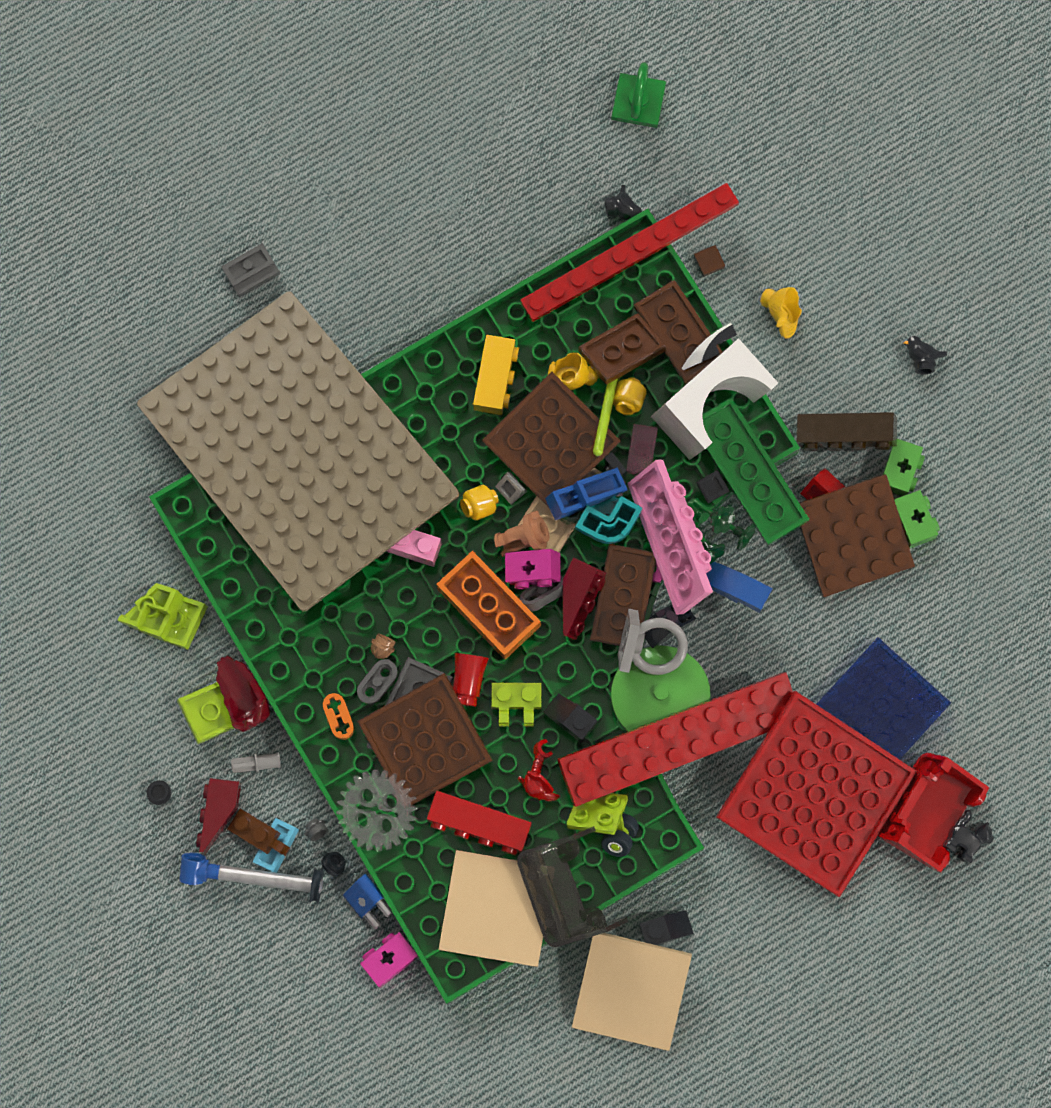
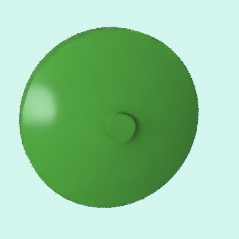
(645, 697)

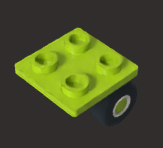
(607, 818)

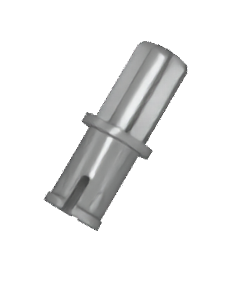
(255, 763)

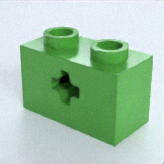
(908, 455)
(927, 528)

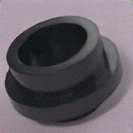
(159, 792)
(333, 863)

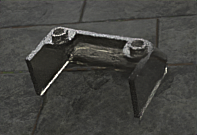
(556, 894)

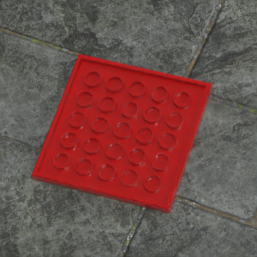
(816, 794)

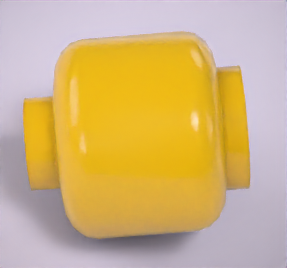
(629, 396)
(479, 502)

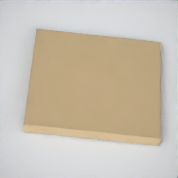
(490, 911)
(631, 990)

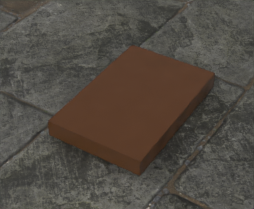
(622, 348)

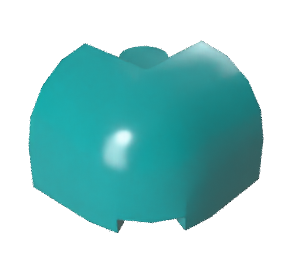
(609, 520)

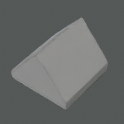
(510, 488)

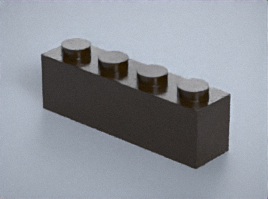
(847, 430)

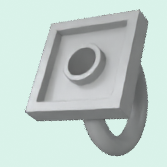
(633, 640)

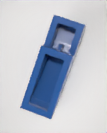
(585, 492)
(738, 586)

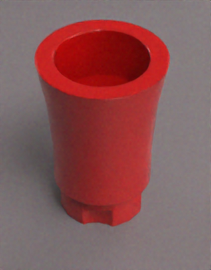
(468, 677)

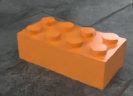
(488, 605)

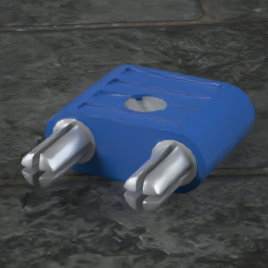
(364, 897)

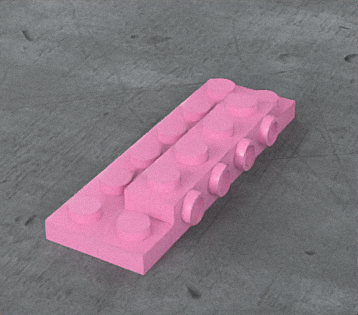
(672, 536)

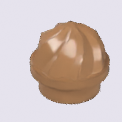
(382, 646)

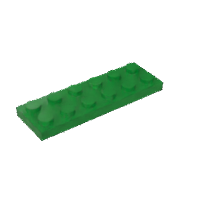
(751, 473)

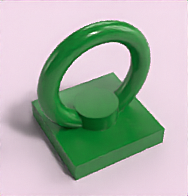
(638, 98)

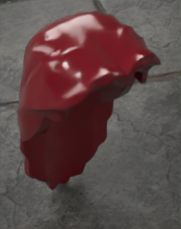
(241, 694)

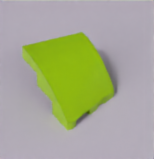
(166, 616)

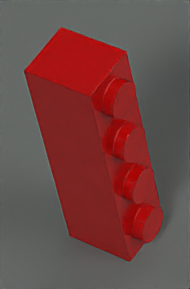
(479, 822)

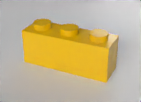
(495, 375)

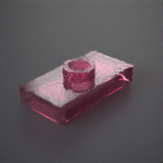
(641, 448)

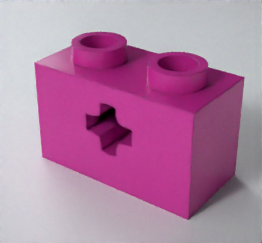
(521, 566)
(403, 957)

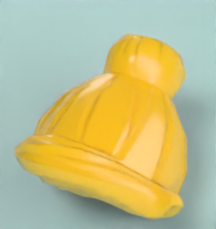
(783, 308)
(573, 371)

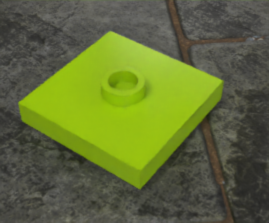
(206, 713)

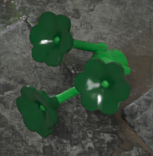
(721, 522)

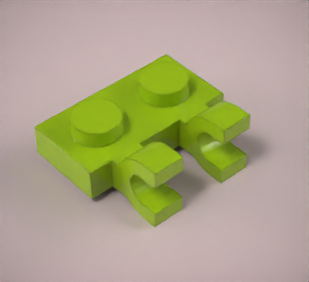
(516, 696)

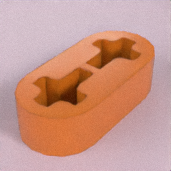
(332, 718)

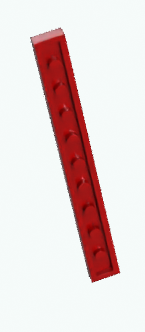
(629, 252)

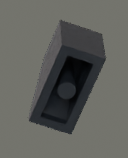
(570, 717)
(666, 928)

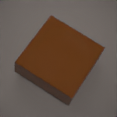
(709, 260)

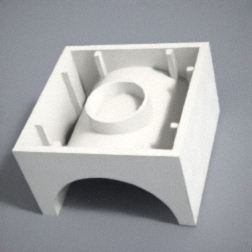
(732, 370)

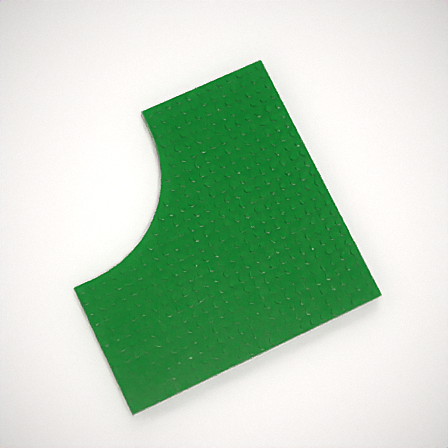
(328, 647)

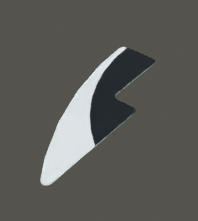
(708, 348)

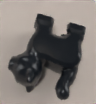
(968, 842)

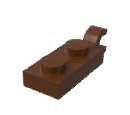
(257, 833)

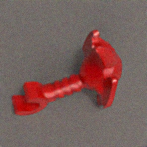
(534, 782)

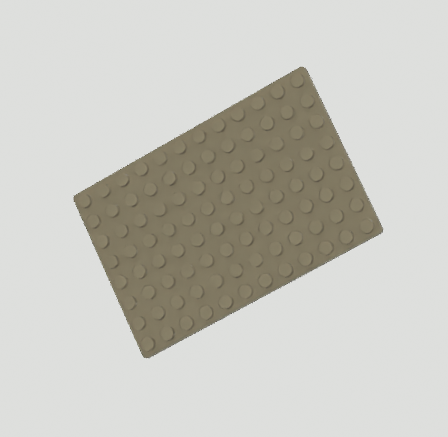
(297, 450)

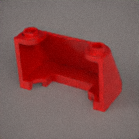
(931, 808)

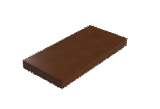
(677, 326)
(625, 588)

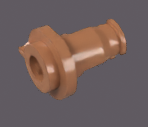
(531, 533)

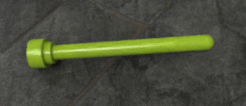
(604, 418)

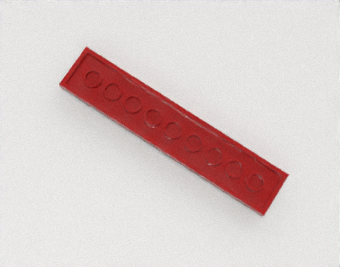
(674, 740)

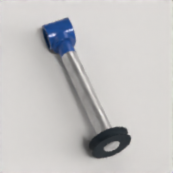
(196, 870)

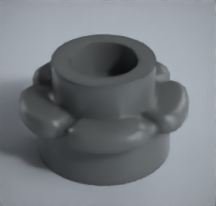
(315, 829)

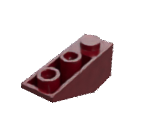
(579, 594)
(220, 807)

